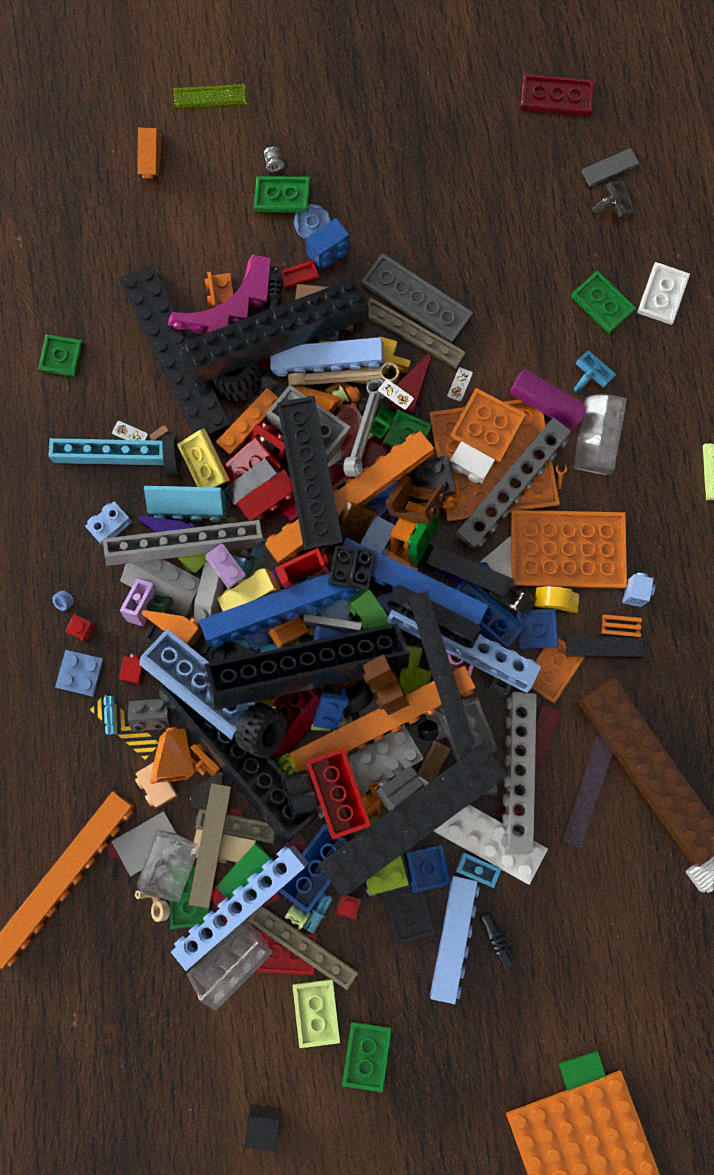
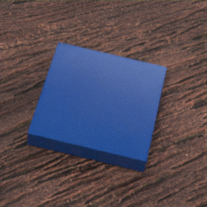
(539, 630)
(427, 868)

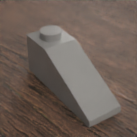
(209, 590)

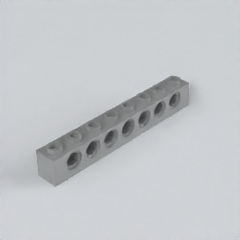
(527, 704)

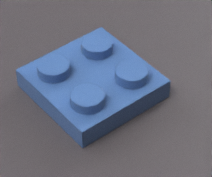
(79, 673)

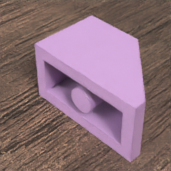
(137, 601)

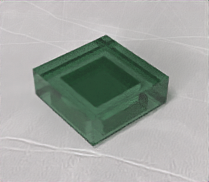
(160, 604)

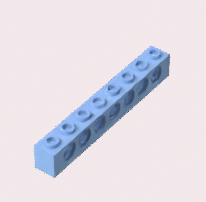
(485, 661)
(188, 955)

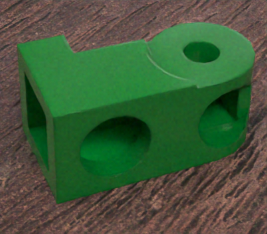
(382, 421)

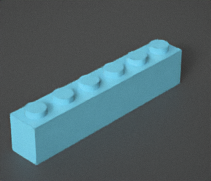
(106, 451)

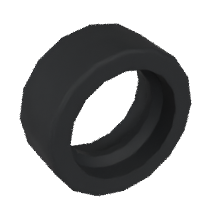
(362, 698)

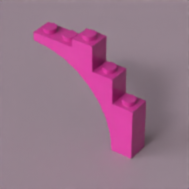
(252, 292)

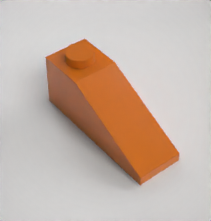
(182, 627)

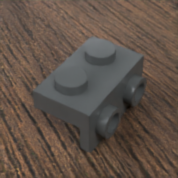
(148, 715)

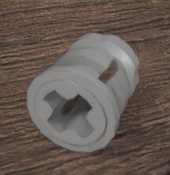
(273, 159)

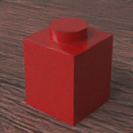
(80, 628)
(131, 670)
(349, 906)

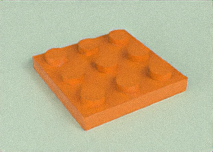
(487, 425)

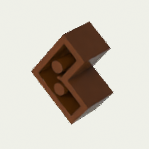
(385, 684)

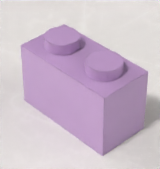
(225, 566)

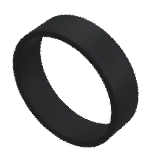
(171, 455)

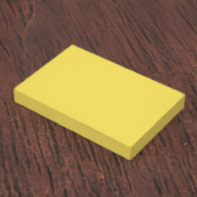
(203, 460)

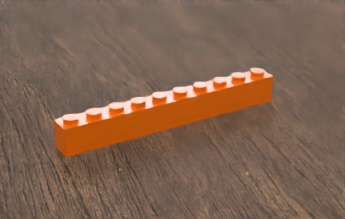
(359, 490)
(378, 722)
(61, 876)

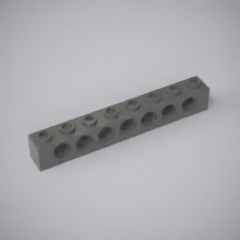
(553, 430)

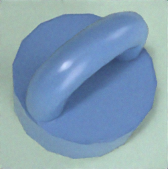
(63, 600)

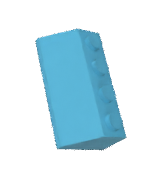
(186, 502)

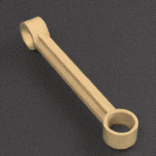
(341, 376)

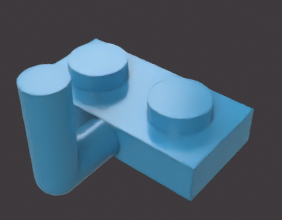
(594, 369)

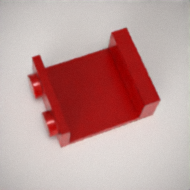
(302, 567)

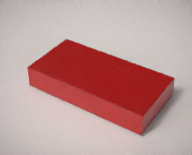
(299, 274)

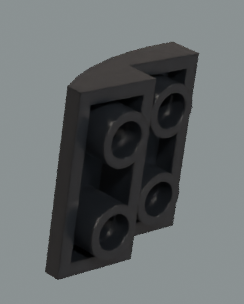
(351, 568)

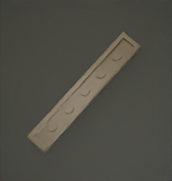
(415, 334)
(210, 846)
(303, 946)

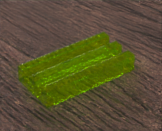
(285, 766)

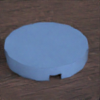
(310, 221)

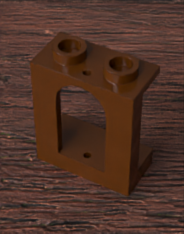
(405, 490)

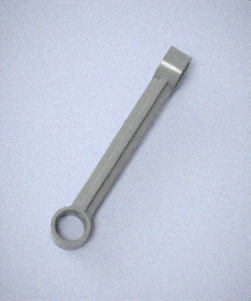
(353, 464)

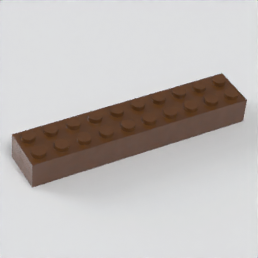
(651, 770)

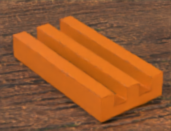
(637, 627)

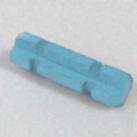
(110, 715)

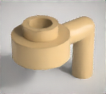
(160, 909)

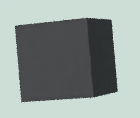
(263, 1128)

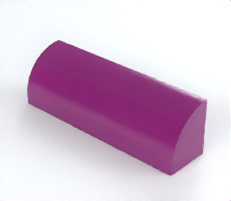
(548, 399)

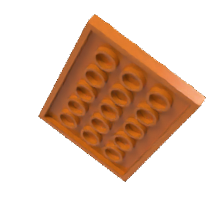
(568, 549)

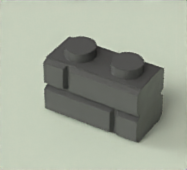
(399, 788)

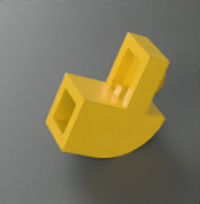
(389, 351)
(557, 598)

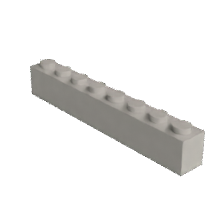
(181, 542)

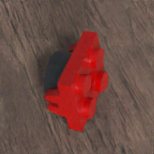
(271, 438)

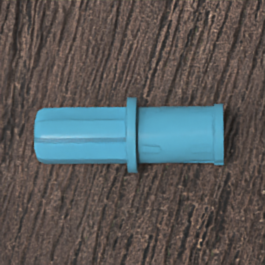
(318, 913)

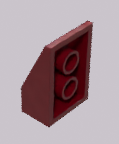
(413, 384)

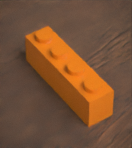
(240, 432)

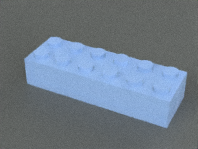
(184, 674)

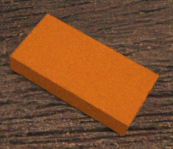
(288, 632)

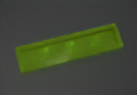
(209, 95)

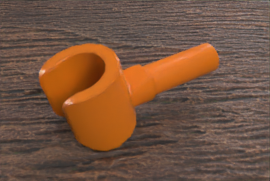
(560, 475)

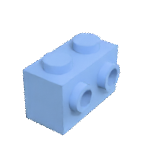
(108, 523)
(638, 590)

